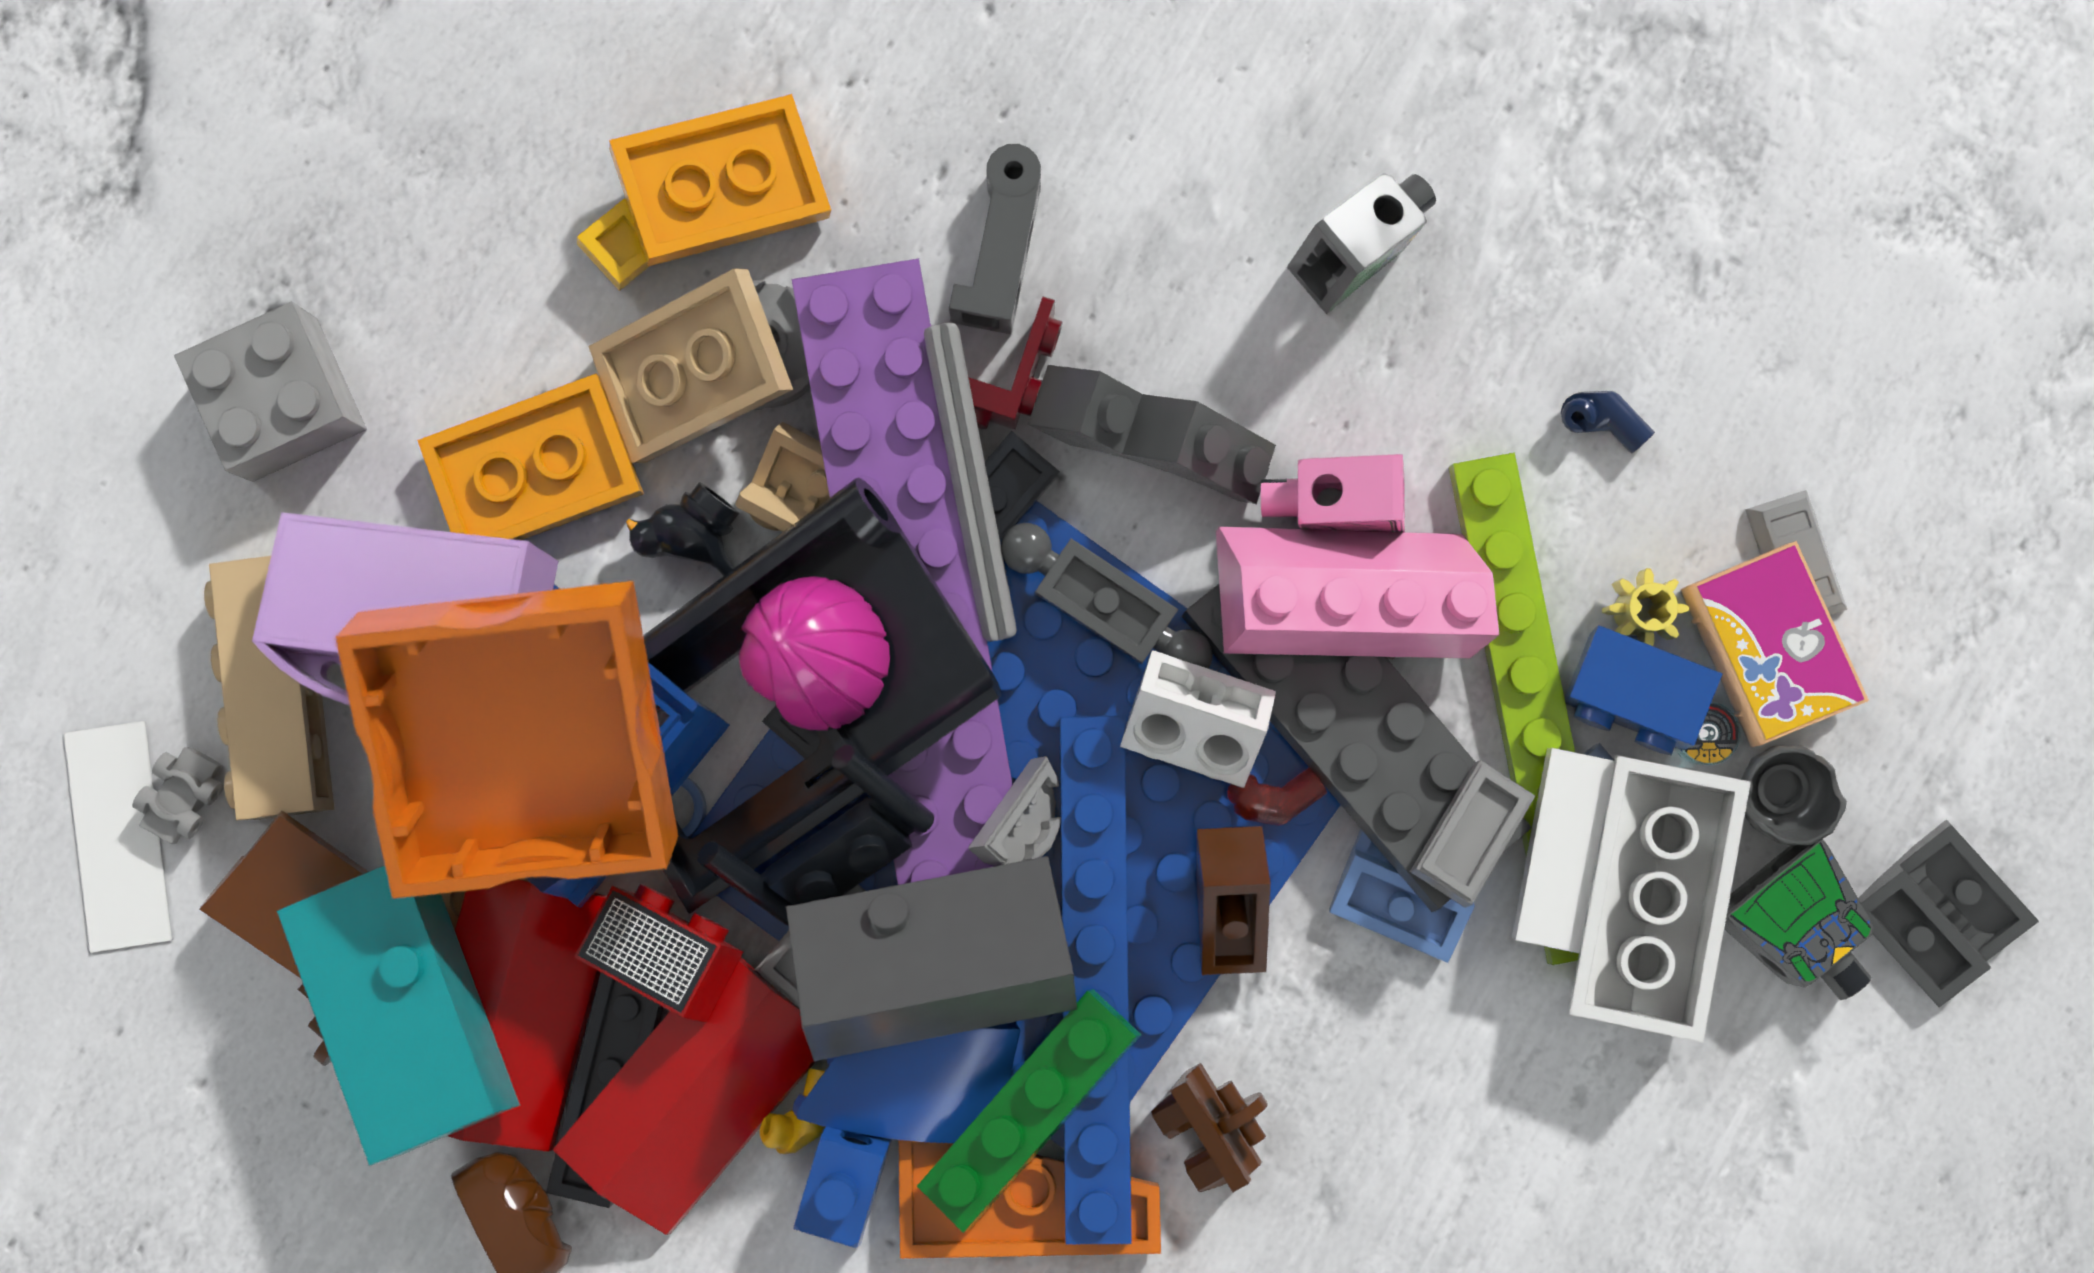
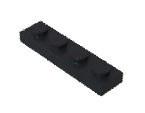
(615, 1031)

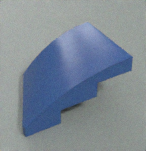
(914, 1088)

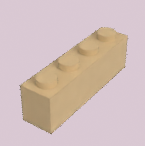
(267, 716)

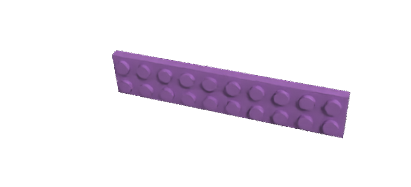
(885, 427)

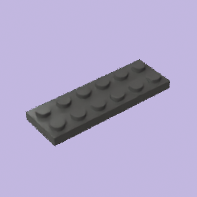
(1362, 738)

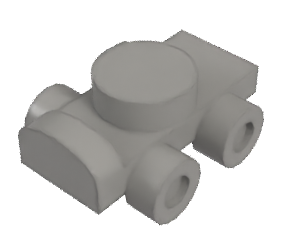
(185, 790)

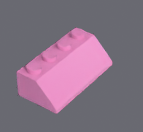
(1353, 593)

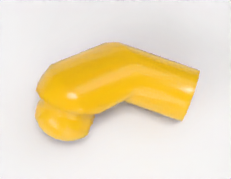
(786, 1131)

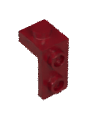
(1006, 406)

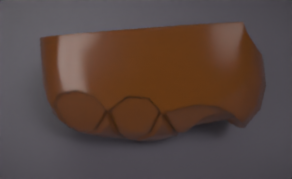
(510, 1215)

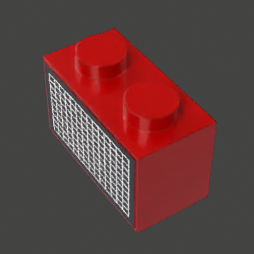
(660, 953)

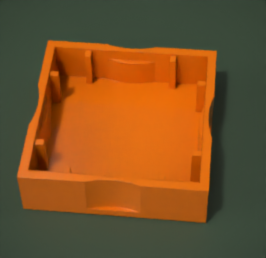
(510, 738)

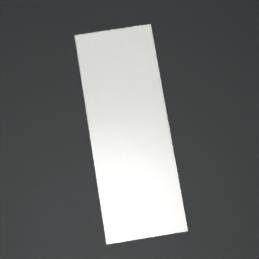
(115, 855)

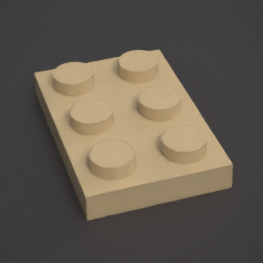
(690, 366)

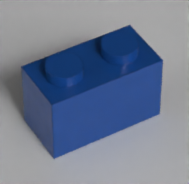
(1641, 690)

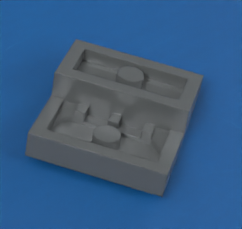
(1944, 913)

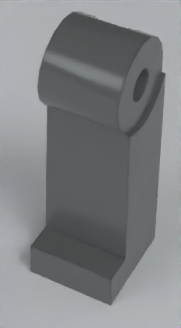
(1014, 192)

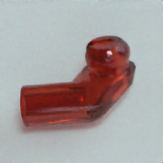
(1274, 804)

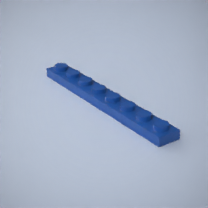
(1098, 950)

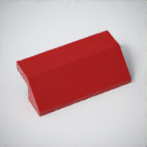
(534, 997)
(689, 1101)

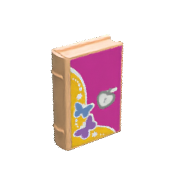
(1774, 644)

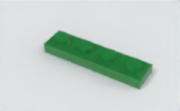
(1028, 1110)

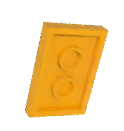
(719, 179)
(532, 464)

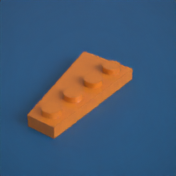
(1022, 1220)

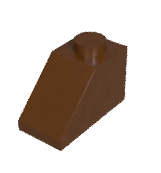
(1232, 900)

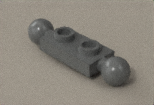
(1102, 597)

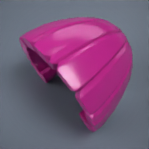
(815, 652)

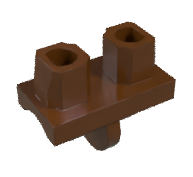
(1221, 1122)

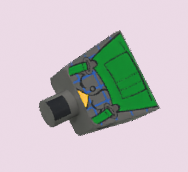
(1361, 238)
(1803, 920)

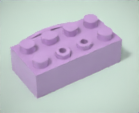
(336, 567)

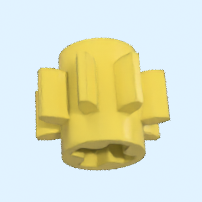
(1662, 612)

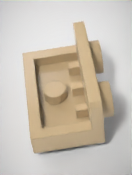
(787, 480)

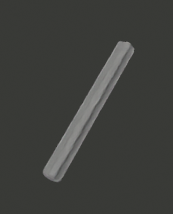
(970, 481)

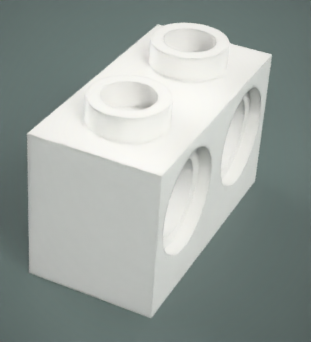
(1198, 719)

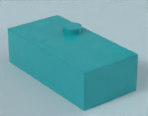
(397, 1014)

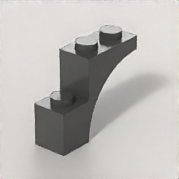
(1158, 431)

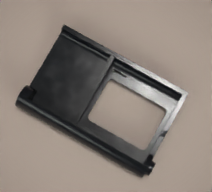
(930, 685)

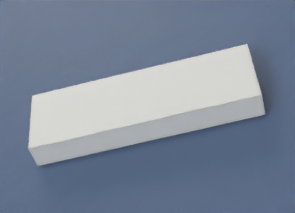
(1563, 850)

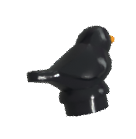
(687, 529)

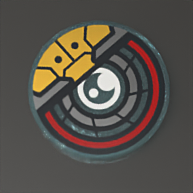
(1716, 739)

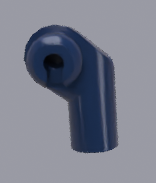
(1605, 412)

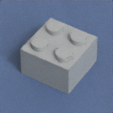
(270, 392)

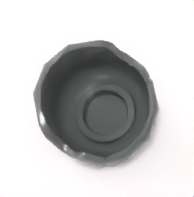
(1793, 795)

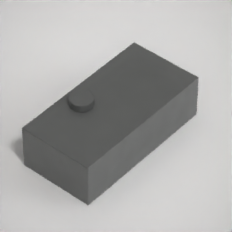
(930, 958)

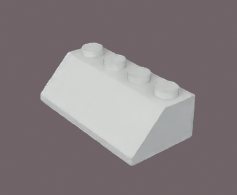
(1659, 898)

